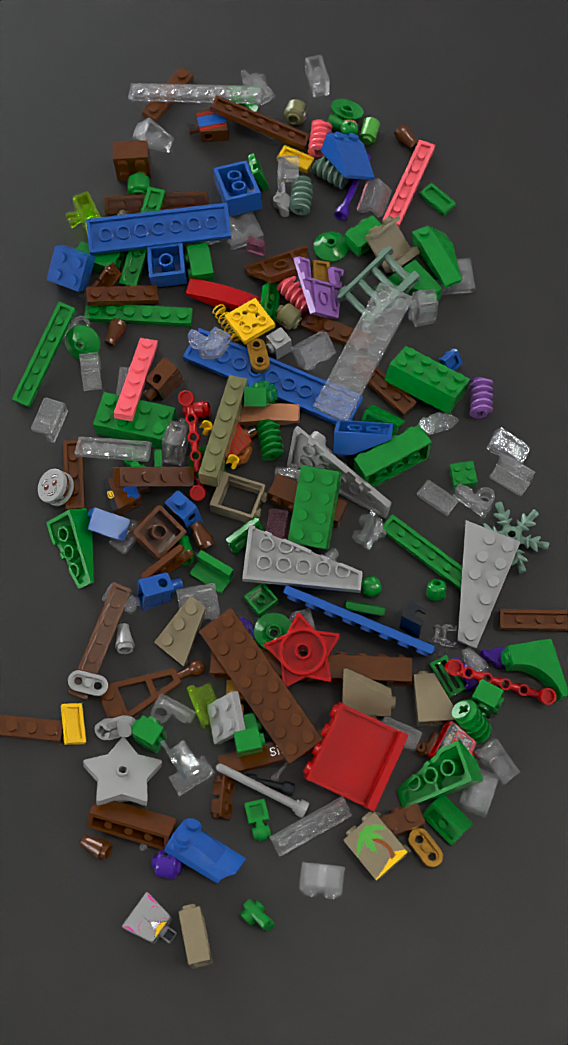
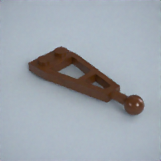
(114, 703)

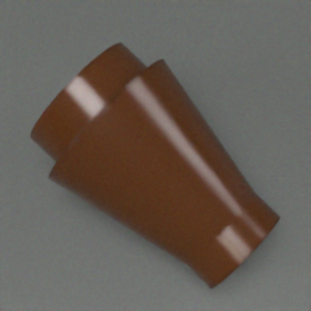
(405, 136)
(115, 331)
(201, 536)
(98, 847)

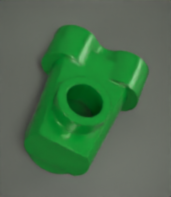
(254, 913)

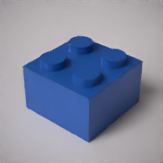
(167, 265)
(70, 267)

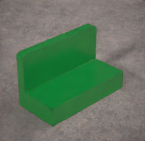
(376, 414)
(211, 570)
(447, 819)

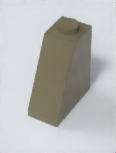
(366, 695)
(430, 701)

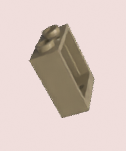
(241, 483)
(195, 936)

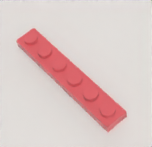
(410, 181)
(136, 379)

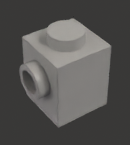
(278, 343)

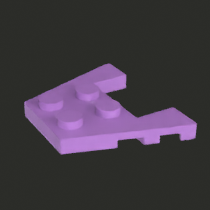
(320, 295)

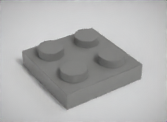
(226, 717)

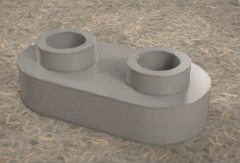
(88, 683)

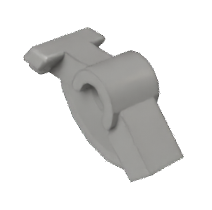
(281, 202)

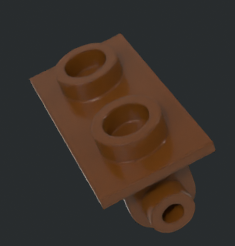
(108, 277)
(224, 788)

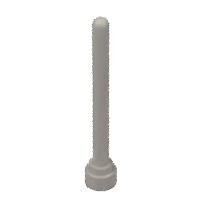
(298, 806)

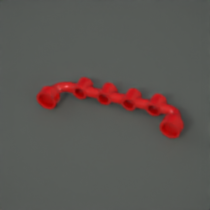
(187, 399)
(455, 667)

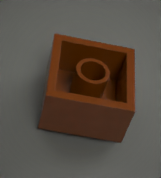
(131, 158)
(157, 531)

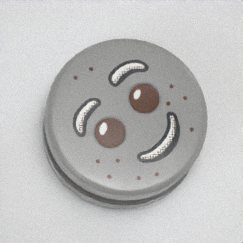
(55, 487)

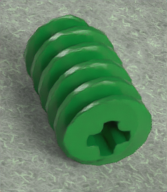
(269, 440)
(472, 720)

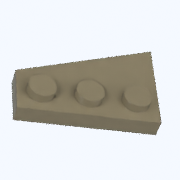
(181, 631)

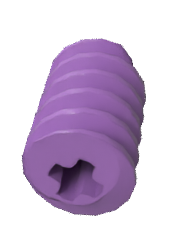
(481, 397)

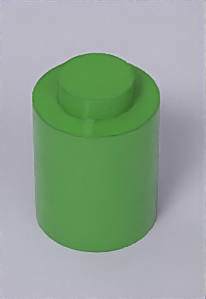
(369, 131)

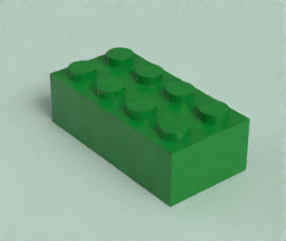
(427, 379)
(147, 425)
(393, 456)
(315, 507)

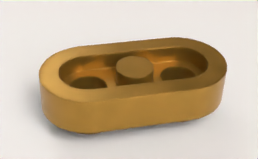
(257, 354)
(425, 848)

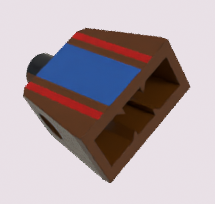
(209, 126)

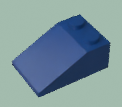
(347, 155)
(359, 436)

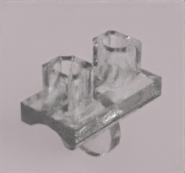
(372, 530)

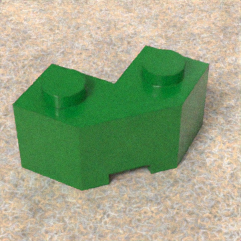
(249, 740)

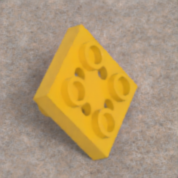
(252, 326)

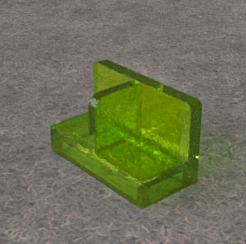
(200, 699)

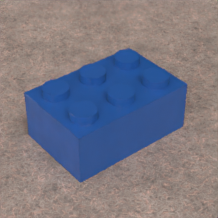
(237, 188)

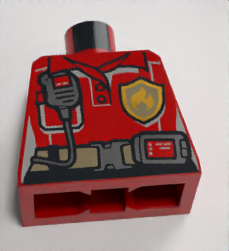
(450, 733)

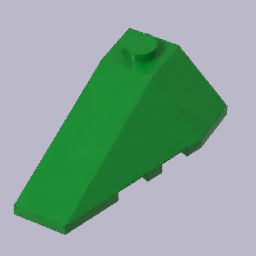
(438, 254)
(75, 542)
(444, 774)

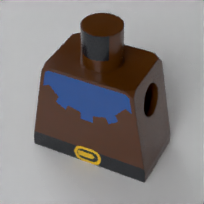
(124, 498)

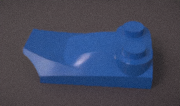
(203, 851)

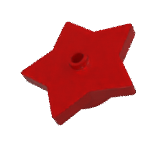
(303, 637)

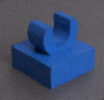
(451, 359)

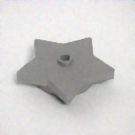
(122, 774)

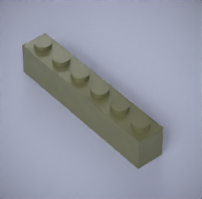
(223, 432)

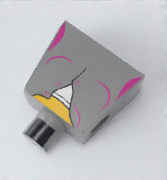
(150, 921)

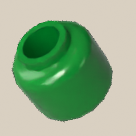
(138, 183)

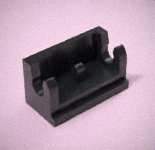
(411, 623)

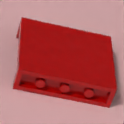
(355, 756)

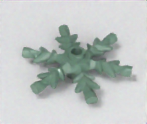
(516, 533)

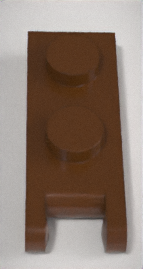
(169, 562)

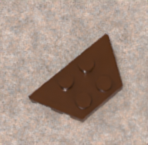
(277, 267)

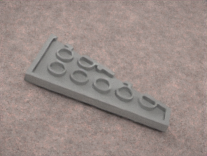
(310, 453)
(289, 564)
(484, 570)

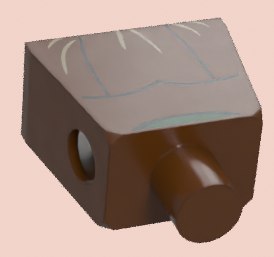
(163, 380)

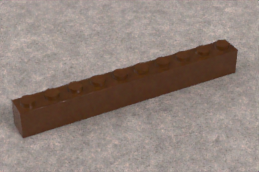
(379, 668)

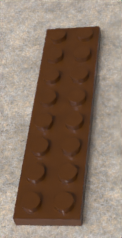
(261, 686)

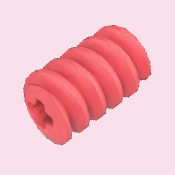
(317, 137)
(293, 293)

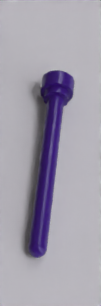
(342, 211)

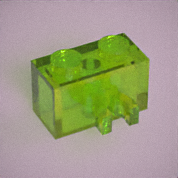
(84, 209)

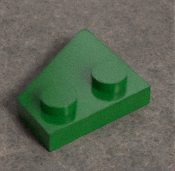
(257, 172)

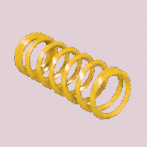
(219, 312)

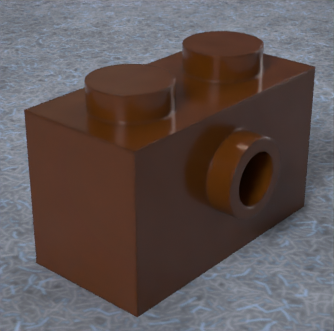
(404, 820)

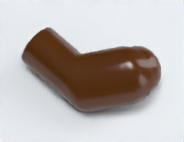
(424, 748)

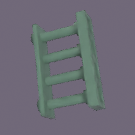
(409, 279)

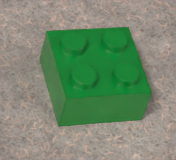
(464, 474)
(261, 600)

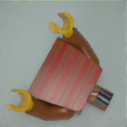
(241, 446)

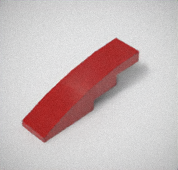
(218, 294)

